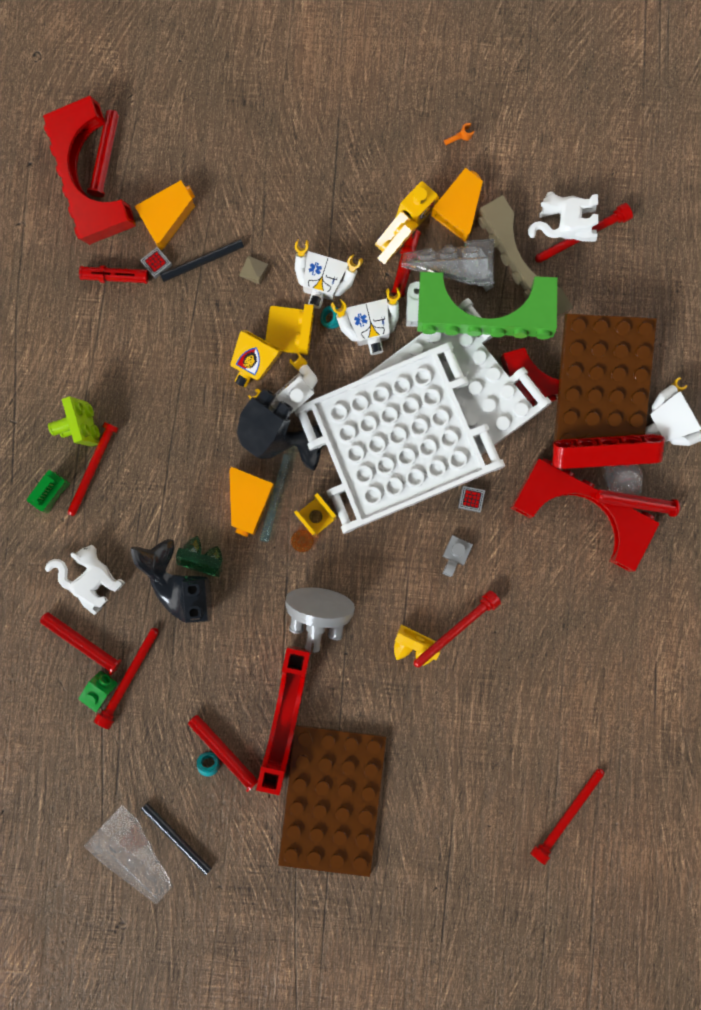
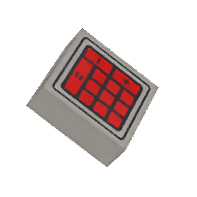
(156, 262)
(471, 499)

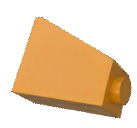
(459, 204)
(166, 212)
(248, 500)

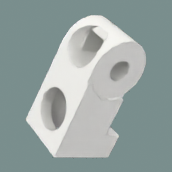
(412, 301)

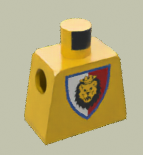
(419, 202)
(253, 357)

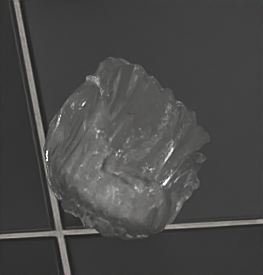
(624, 478)

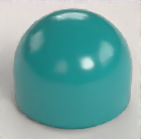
(333, 323)
(210, 771)

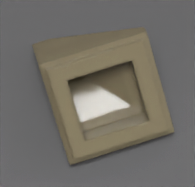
(253, 270)

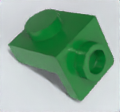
(97, 691)

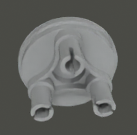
(318, 610)

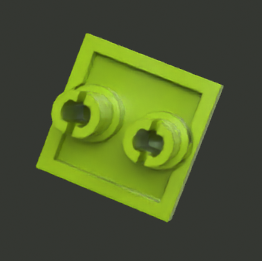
(76, 423)

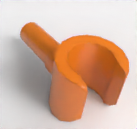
(461, 135)

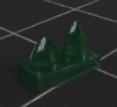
(191, 558)

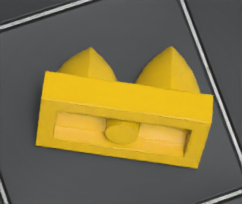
(410, 640)

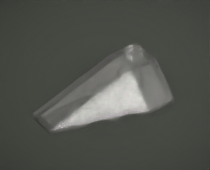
(464, 264)
(128, 854)

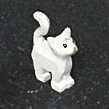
(571, 221)
(87, 583)

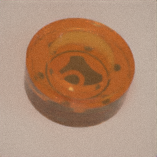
(302, 541)

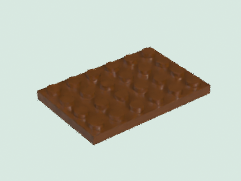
(604, 376)
(332, 801)

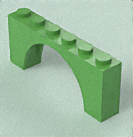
(533, 319)

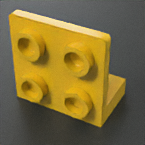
(290, 328)

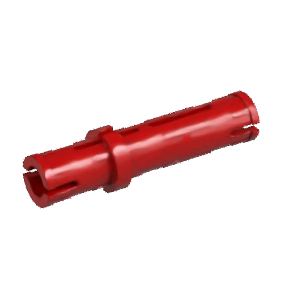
(403, 273)
(117, 274)

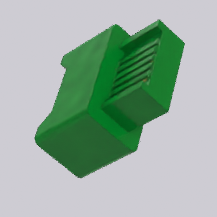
(48, 491)

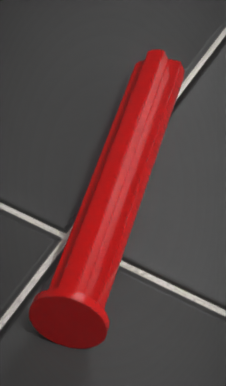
(104, 153)
(638, 502)
(80, 642)
(223, 752)

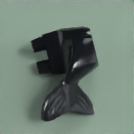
(265, 434)
(183, 596)

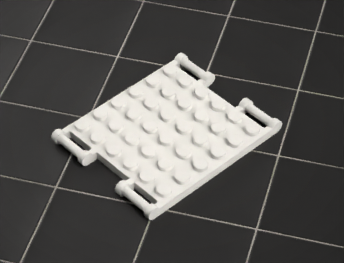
(491, 393)
(398, 437)

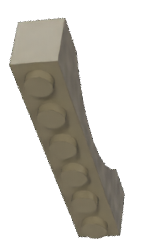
(498, 220)

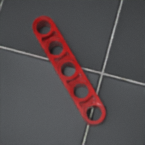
(608, 451)

